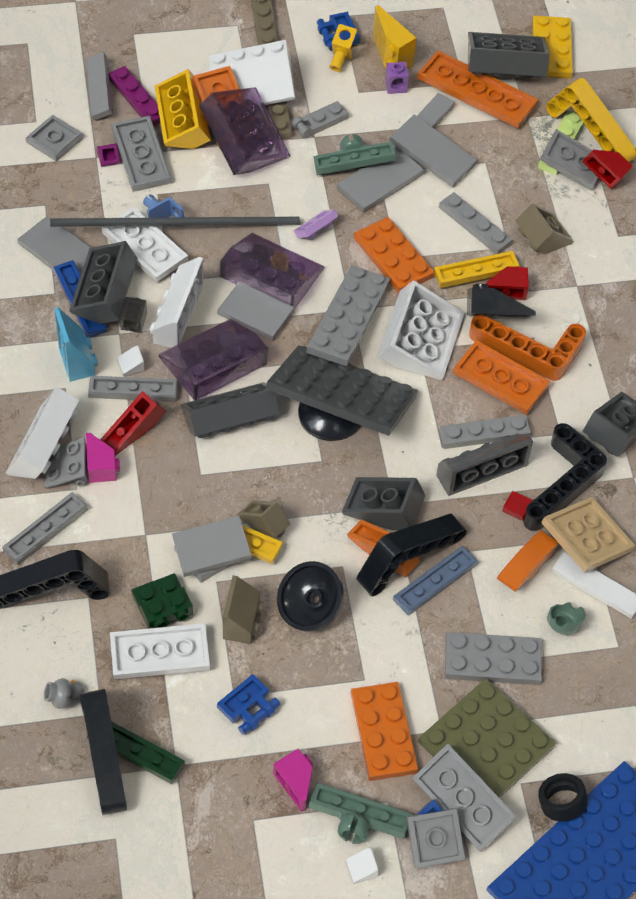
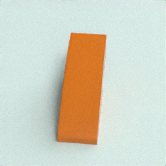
(367, 535)
(528, 560)

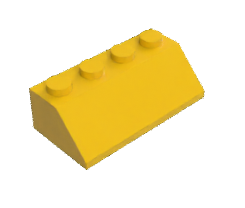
(180, 113)

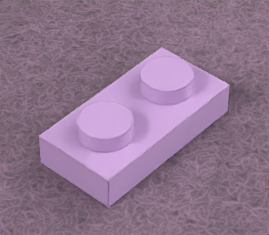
(320, 221)

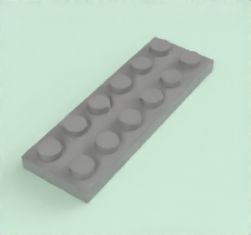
(348, 315)

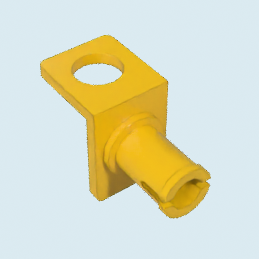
(341, 48)

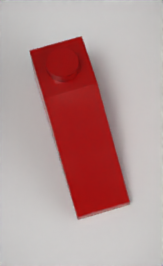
(134, 422)

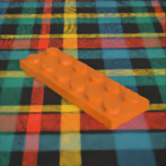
(477, 90)

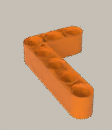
(526, 351)

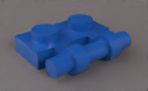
(332, 24)
(244, 698)

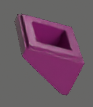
(108, 154)

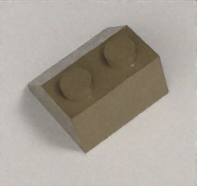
(542, 230)
(241, 611)

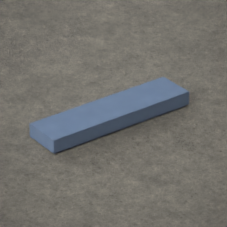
(435, 580)

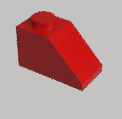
(607, 166)
(511, 282)

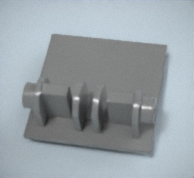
(68, 464)

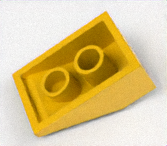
(393, 39)

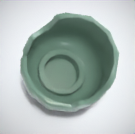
(565, 618)

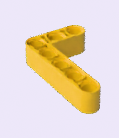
(594, 115)

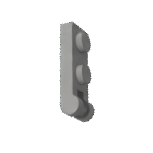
(320, 119)

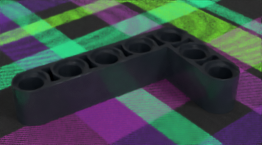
(582, 467)
(405, 545)
(52, 573)
(103, 751)

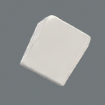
(131, 361)
(362, 866)

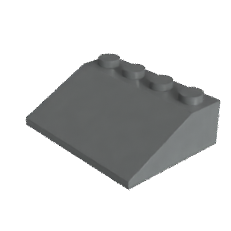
(507, 54)

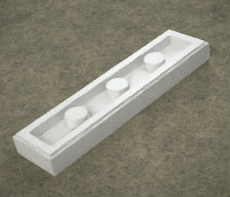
(596, 585)

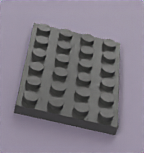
(343, 390)

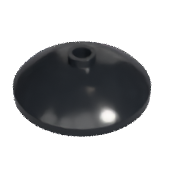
(325, 425)
(300, 589)

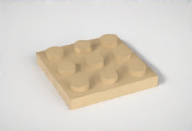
(588, 534)

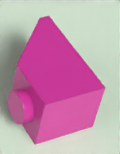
(100, 460)
(295, 776)

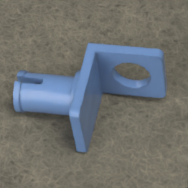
(162, 209)

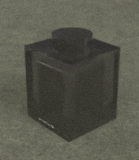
(133, 314)

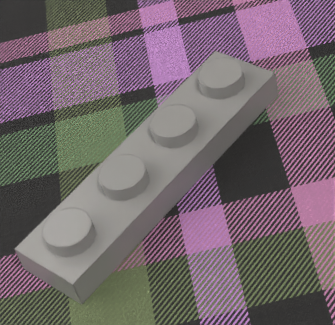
(475, 223)
(483, 431)

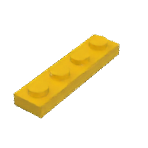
(474, 269)

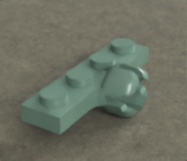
(354, 155)
(358, 814)

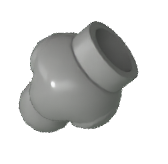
(60, 692)

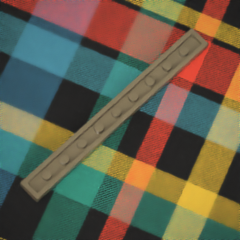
(266, 34)

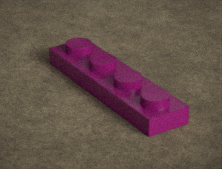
(135, 94)

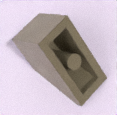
(265, 518)

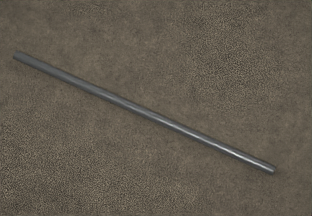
(173, 221)

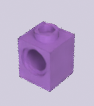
(396, 77)

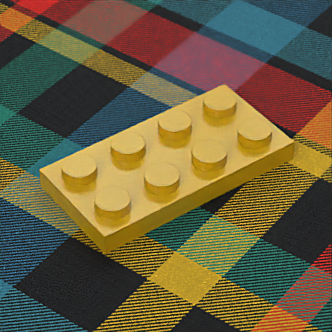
(558, 39)

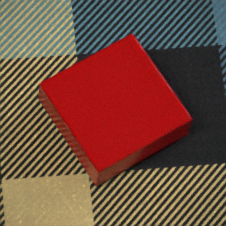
(516, 505)

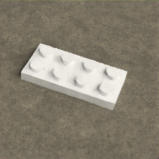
(154, 250)
(159, 651)

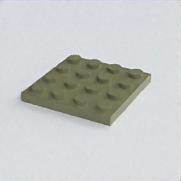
(490, 737)

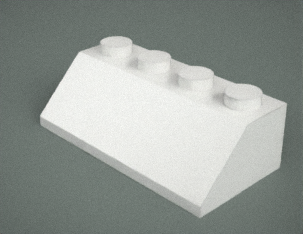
(178, 304)
(43, 435)

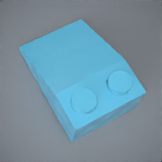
(74, 347)

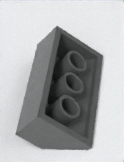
(104, 282)
(230, 409)
(484, 463)

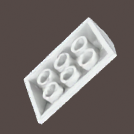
(262, 67)
(421, 332)

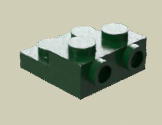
(162, 602)

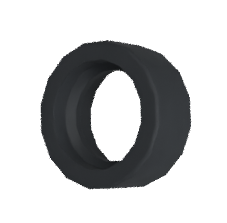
(559, 783)

